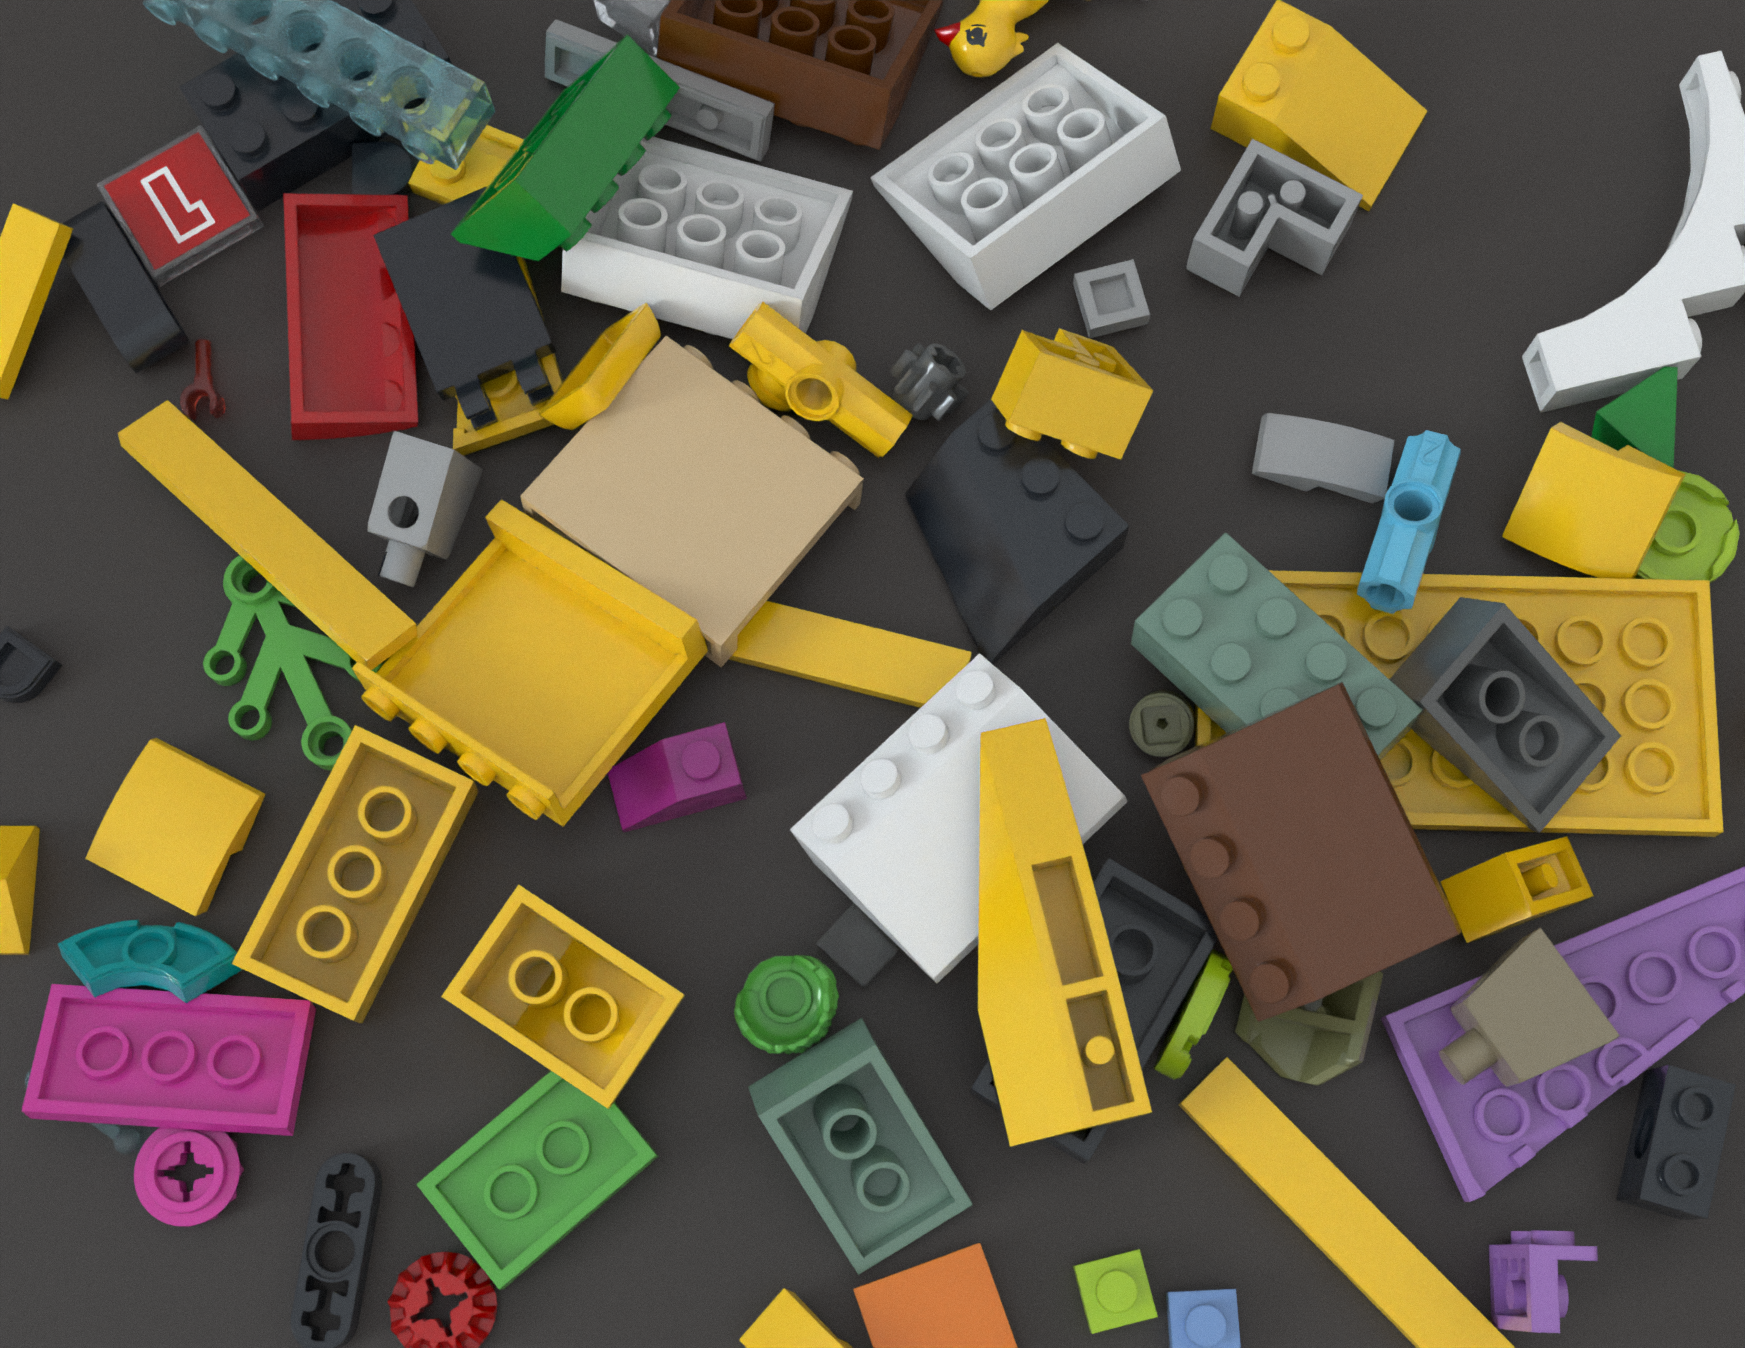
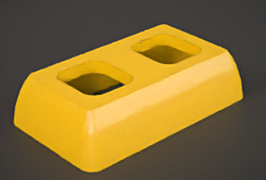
(603, 369)

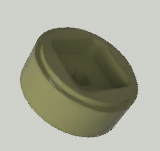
(1162, 723)

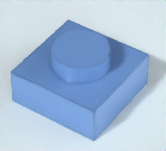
(1203, 1319)

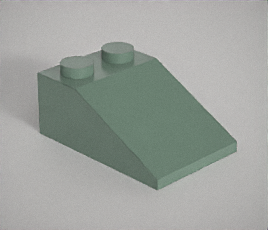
(858, 1146)

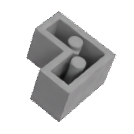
(1271, 206)

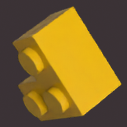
(1071, 393)

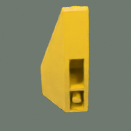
(1044, 955)

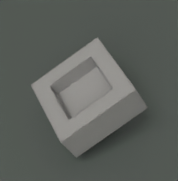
(1111, 298)

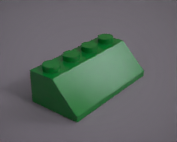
(572, 157)

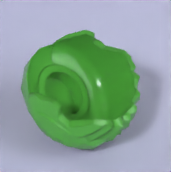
(787, 1004)

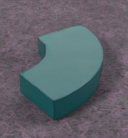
(164, 957)

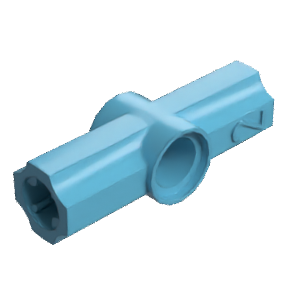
(1409, 522)

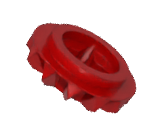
(454, 1276)

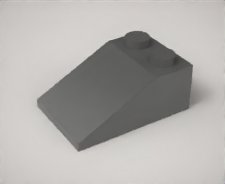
(1504, 710)

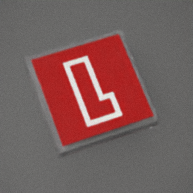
(179, 205)

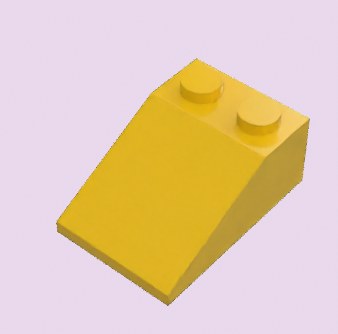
(1318, 103)
(563, 996)

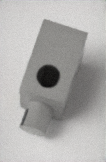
(426, 484)

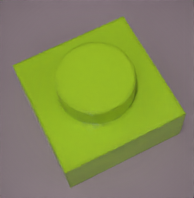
(1115, 1291)

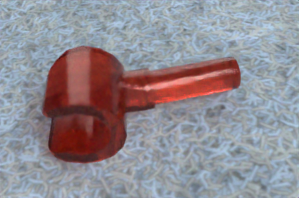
(202, 384)

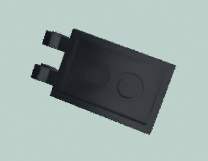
(466, 310)

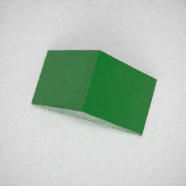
(1642, 417)

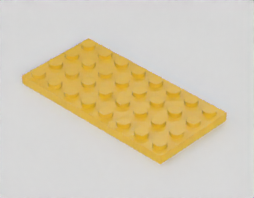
(1629, 647)

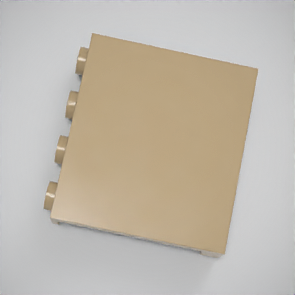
(695, 491)

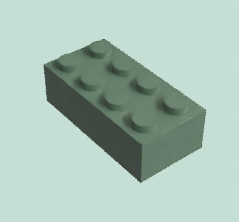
(1253, 647)

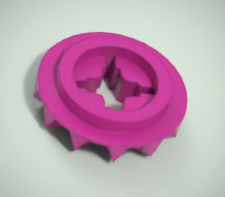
(167, 1197)

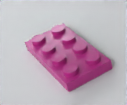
(169, 1061)

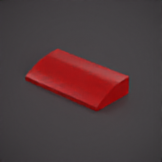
(345, 321)

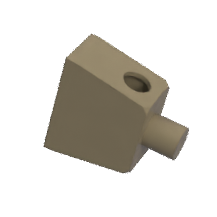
(1525, 1016)

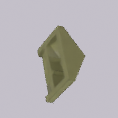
(1316, 1038)

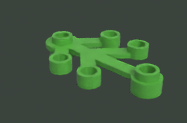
(282, 650)

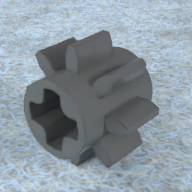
(929, 381)

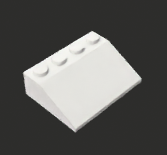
(1029, 173)
(708, 240)
(907, 818)

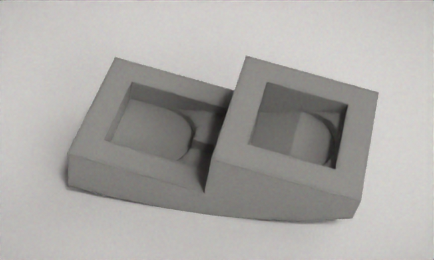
(1324, 455)

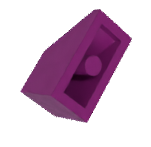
(677, 778)

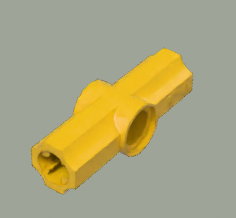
(820, 380)

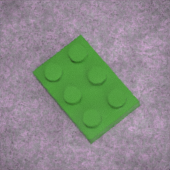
(535, 1175)

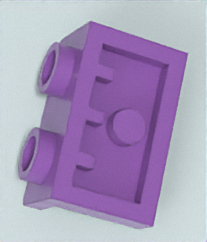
(1526, 1282)

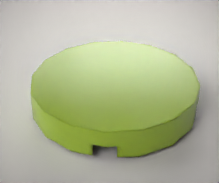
(1695, 536)
(1194, 1015)

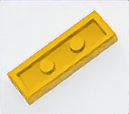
(28, 265)

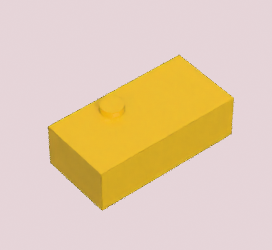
(357, 875)

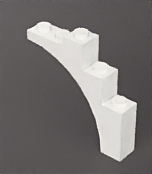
(1695, 276)

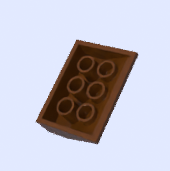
(817, 60)
(1301, 853)

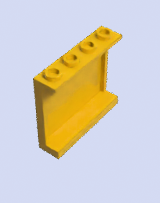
(537, 667)

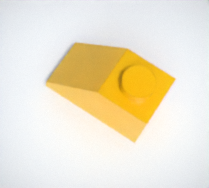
(1516, 888)

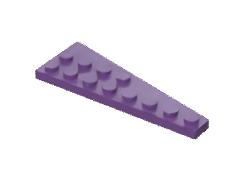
(1654, 982)

